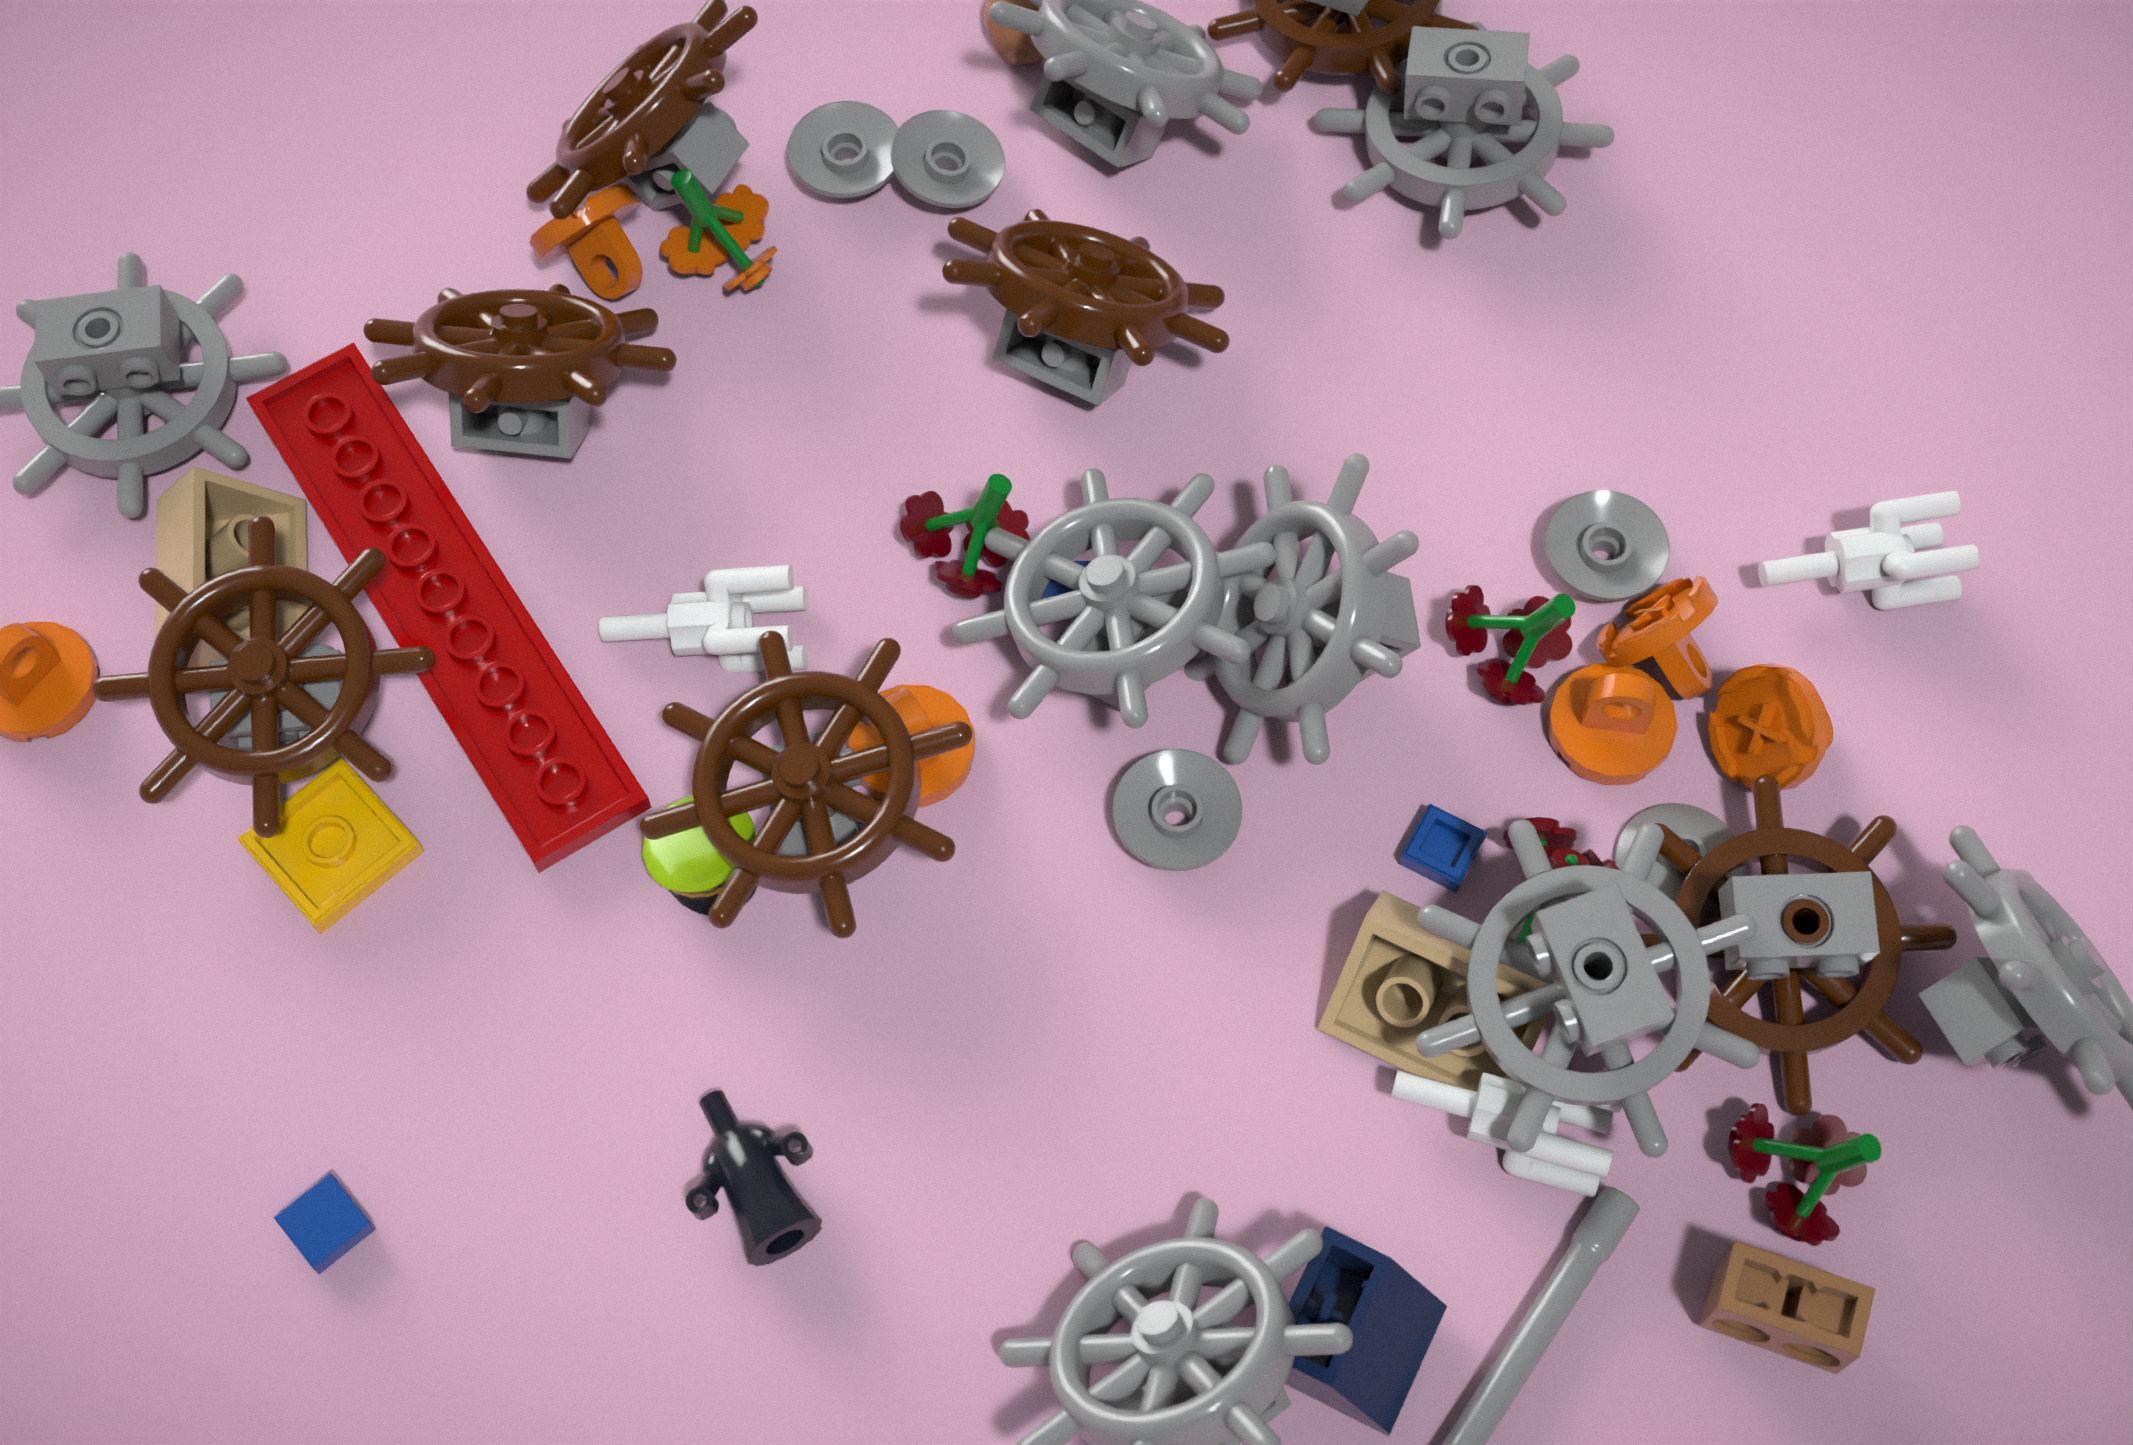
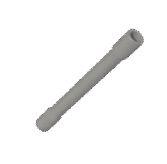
(1590, 1247)

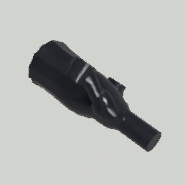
(762, 1198)

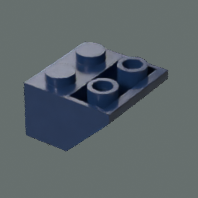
(1390, 1328)

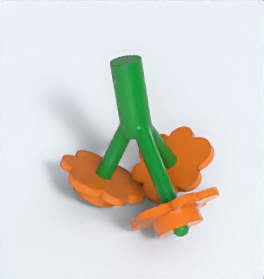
(738, 223)

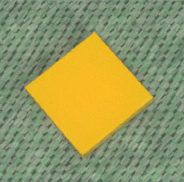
(333, 846)

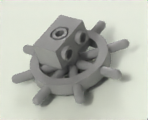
(1123, 72)
(1464, 98)
(124, 356)
(1128, 618)
(1316, 627)
(2035, 984)
(1598, 985)
(1184, 1368)

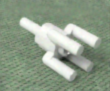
(1885, 555)
(722, 618)
(1491, 1112)

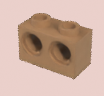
(1787, 1307)

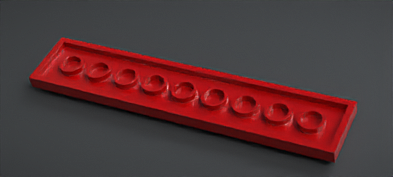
(444, 591)

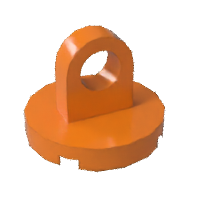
(593, 235)
(1661, 628)
(43, 680)
(922, 710)
(1612, 723)
(1769, 725)

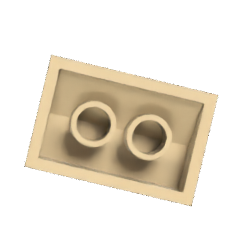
(206, 534)
(1407, 983)

